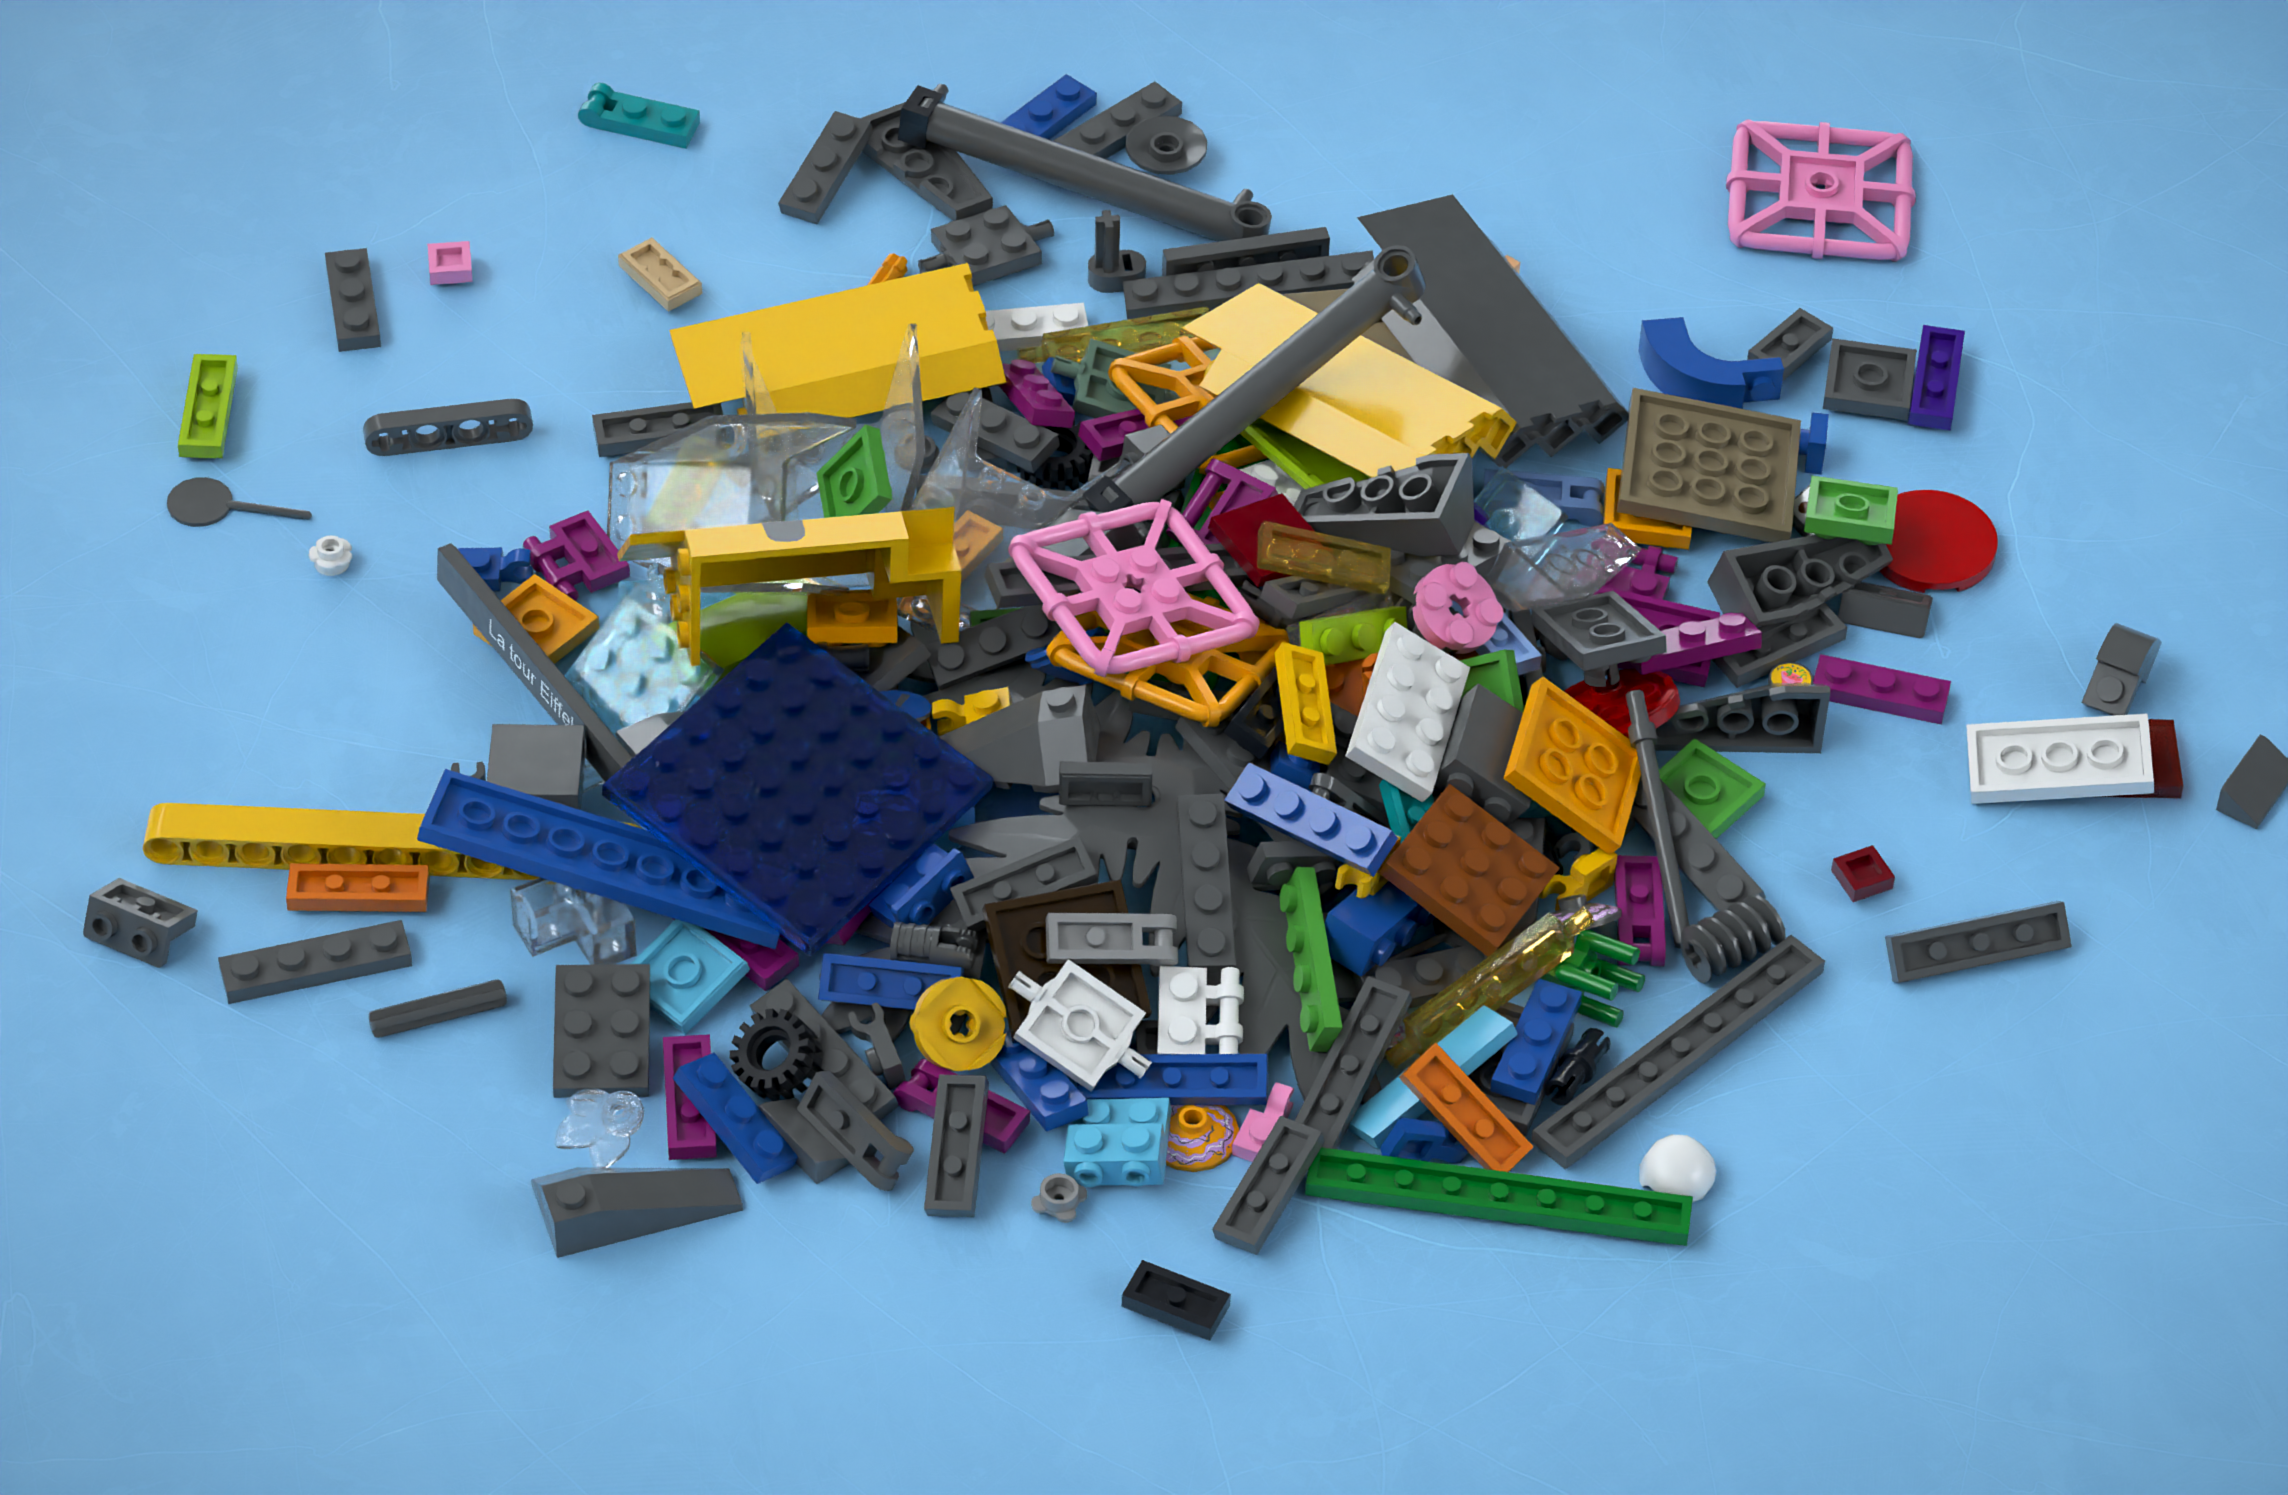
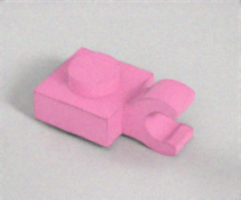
(1259, 1125)

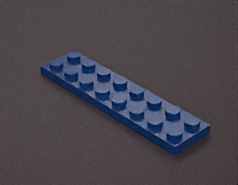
(581, 853)

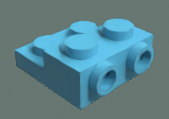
(1119, 1142)

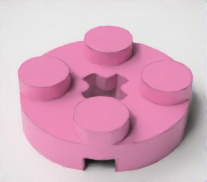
(1474, 596)

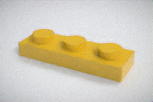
(1305, 703)

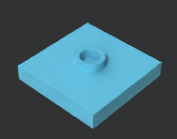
(689, 973)

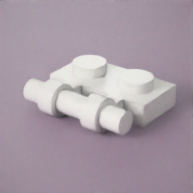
(1183, 1011)

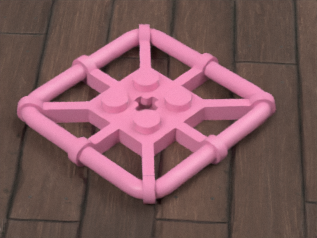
(1837, 203)
(1122, 608)

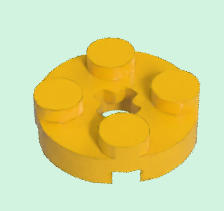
(932, 1024)

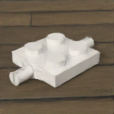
(1079, 1025)

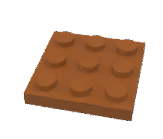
(1469, 870)

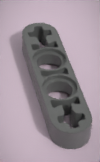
(448, 432)

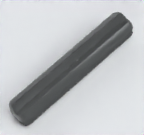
(437, 1008)

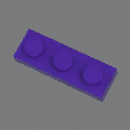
(1936, 377)

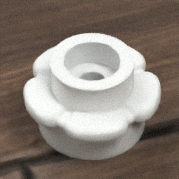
(331, 555)

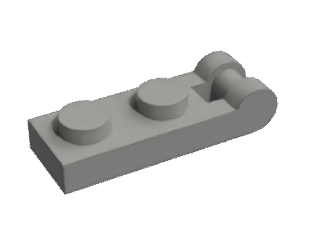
(1110, 938)

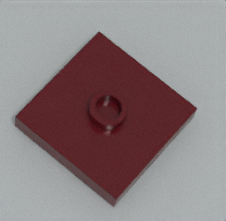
(1239, 532)

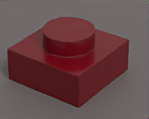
(1863, 873)

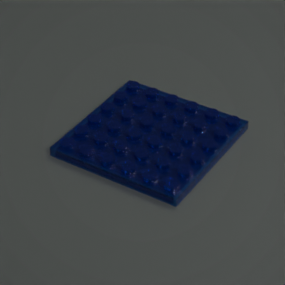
(797, 788)

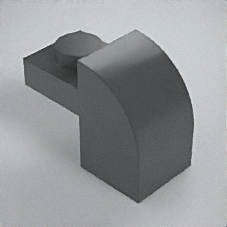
(2121, 666)

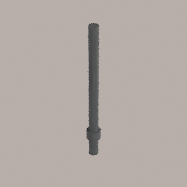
(1643, 738)

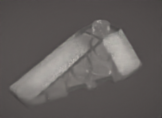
(1559, 566)

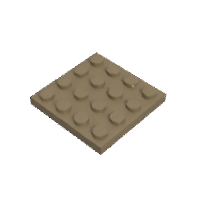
(1709, 466)

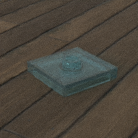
(1518, 509)

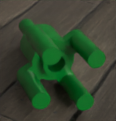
(1590, 974)

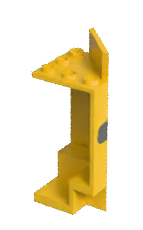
(897, 551)

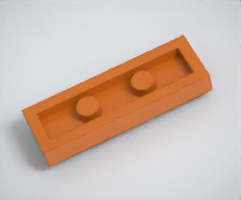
(358, 887)
(1465, 1110)

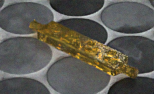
(1130, 334)
(1491, 982)

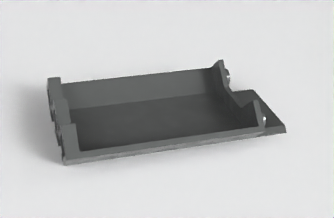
(1492, 331)

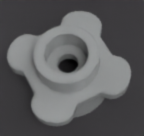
(1059, 1187)

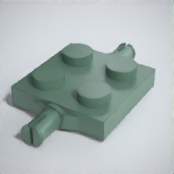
(1095, 391)

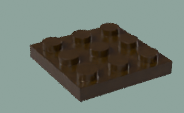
(1019, 944)

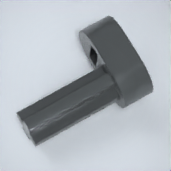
(1109, 263)

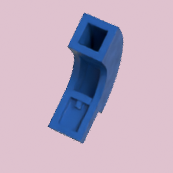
(1687, 372)

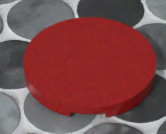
(1939, 542)
(1611, 704)

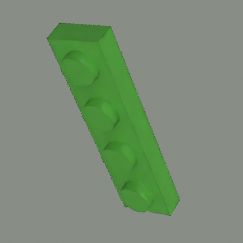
(1313, 966)

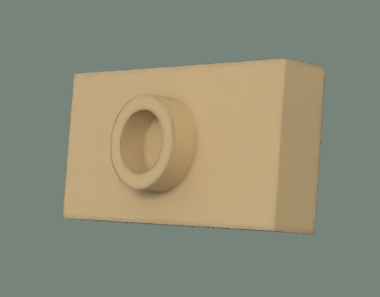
(660, 274)

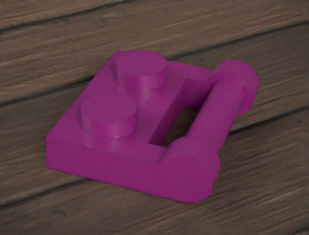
(1241, 491)

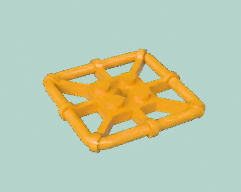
(1186, 383)
(1190, 673)

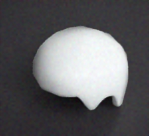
(1678, 1167)

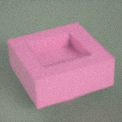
(449, 262)

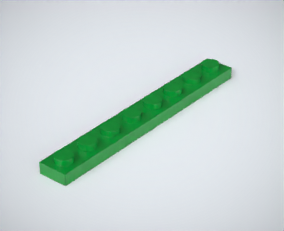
(1500, 1196)

